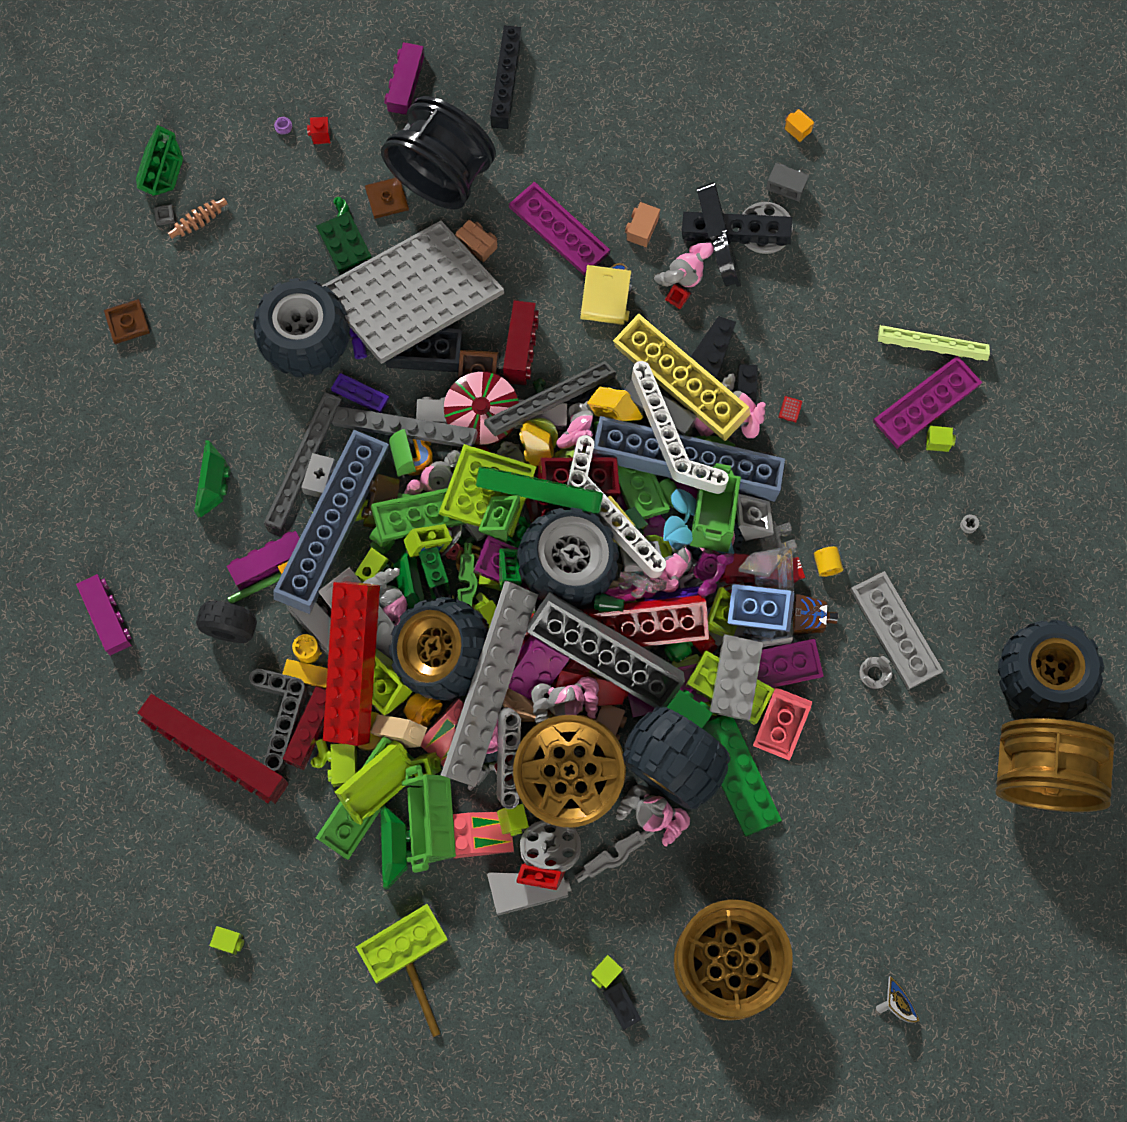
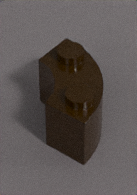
(381, 489)

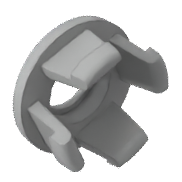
(881, 663)

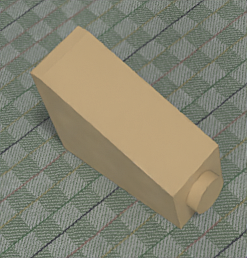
(402, 730)

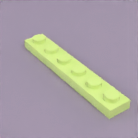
(935, 343)

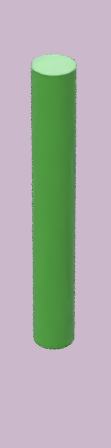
(254, 588)

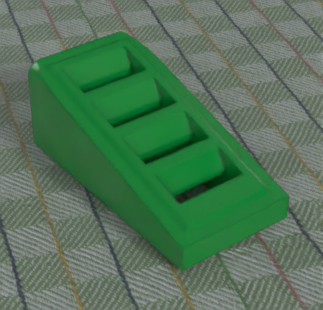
(514, 578)

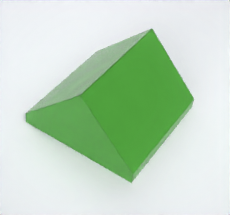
(500, 516)

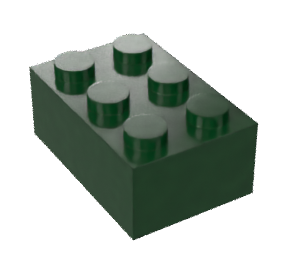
(343, 243)

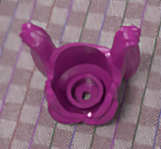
(708, 574)

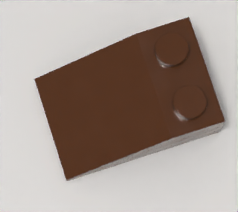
(477, 361)

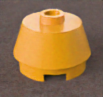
(422, 709)

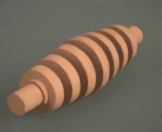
(197, 218)

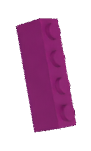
(405, 78)
(263, 562)
(104, 615)

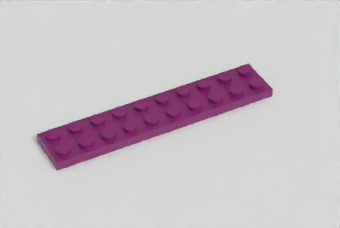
(777, 668)

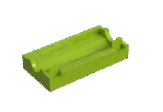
(704, 679)
(375, 782)
(401, 943)

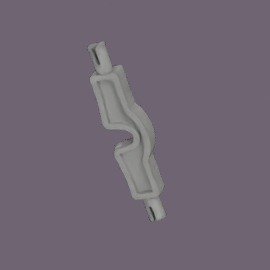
(605, 860)

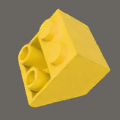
(614, 405)
(537, 443)

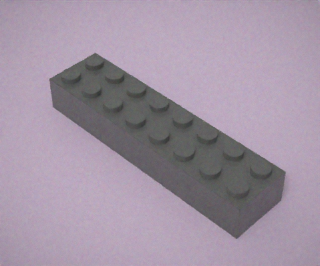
(605, 651)

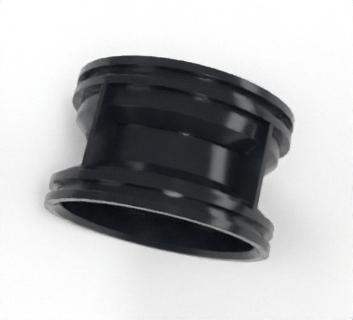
(438, 152)

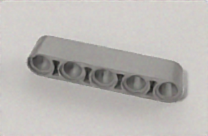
(505, 749)

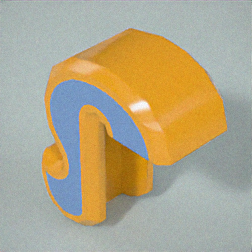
(424, 456)

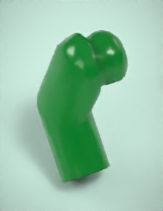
(341, 205)

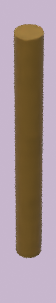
(422, 1000)

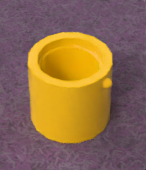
(828, 561)
(306, 649)

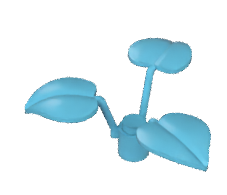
(675, 529)

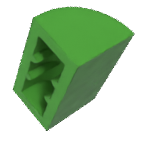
(401, 453)

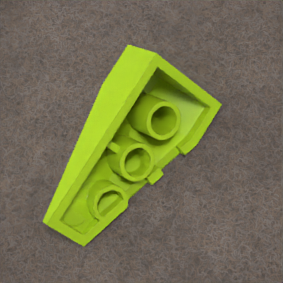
(387, 687)

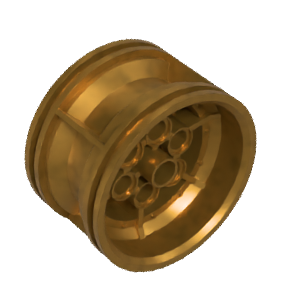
(1055, 765)
(529, 771)
(766, 935)

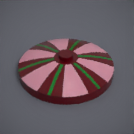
(476, 399)

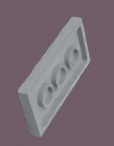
(736, 677)

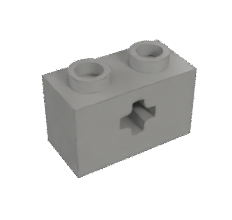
(317, 466)

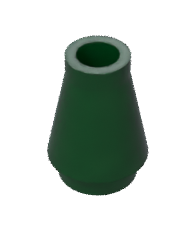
(608, 603)

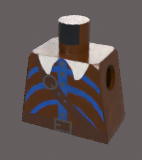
(811, 615)

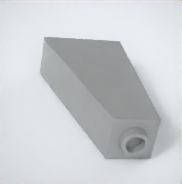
(513, 896)

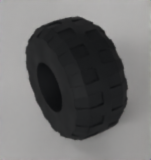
(226, 621)

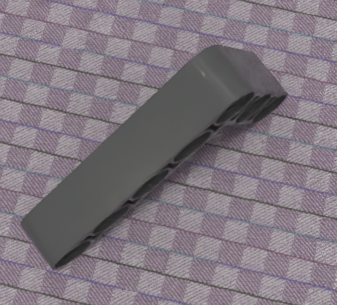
(283, 716)

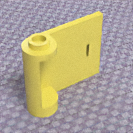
(606, 295)

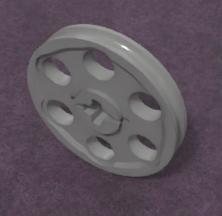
(758, 209)
(553, 853)

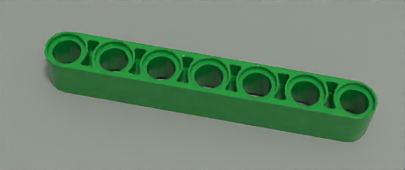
(539, 489)

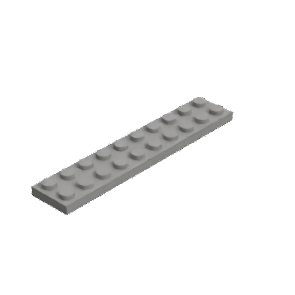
(489, 684)

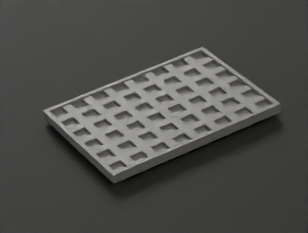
(413, 291)

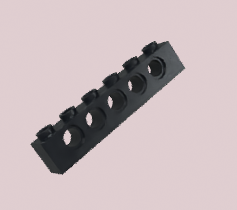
(506, 77)
(746, 223)

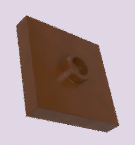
(386, 198)
(126, 321)

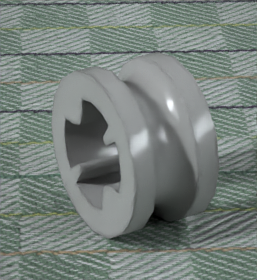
(974, 519)

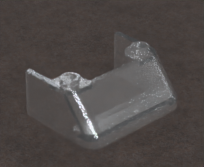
(771, 570)

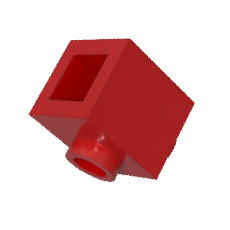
(319, 130)

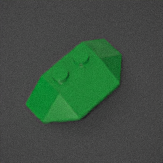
(160, 163)
(212, 480)
(409, 579)
(394, 847)

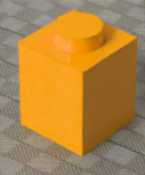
(799, 125)

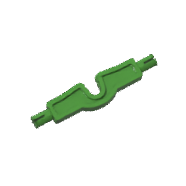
(467, 576)

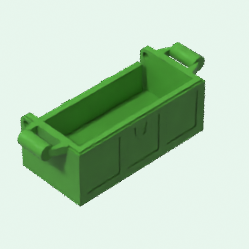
(716, 515)
(429, 818)

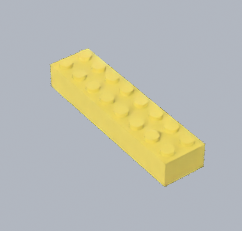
(683, 377)

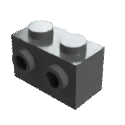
(787, 182)

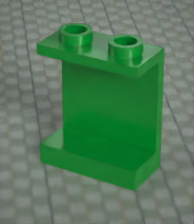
(434, 570)

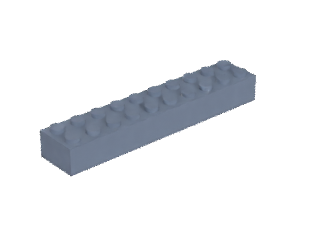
(639, 450)
(330, 522)

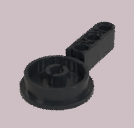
(718, 234)

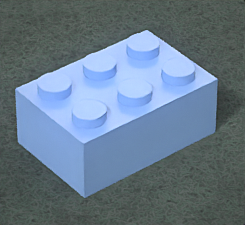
(761, 607)

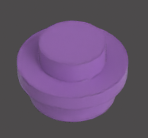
(283, 125)

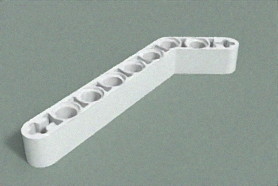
(674, 444)
(614, 515)

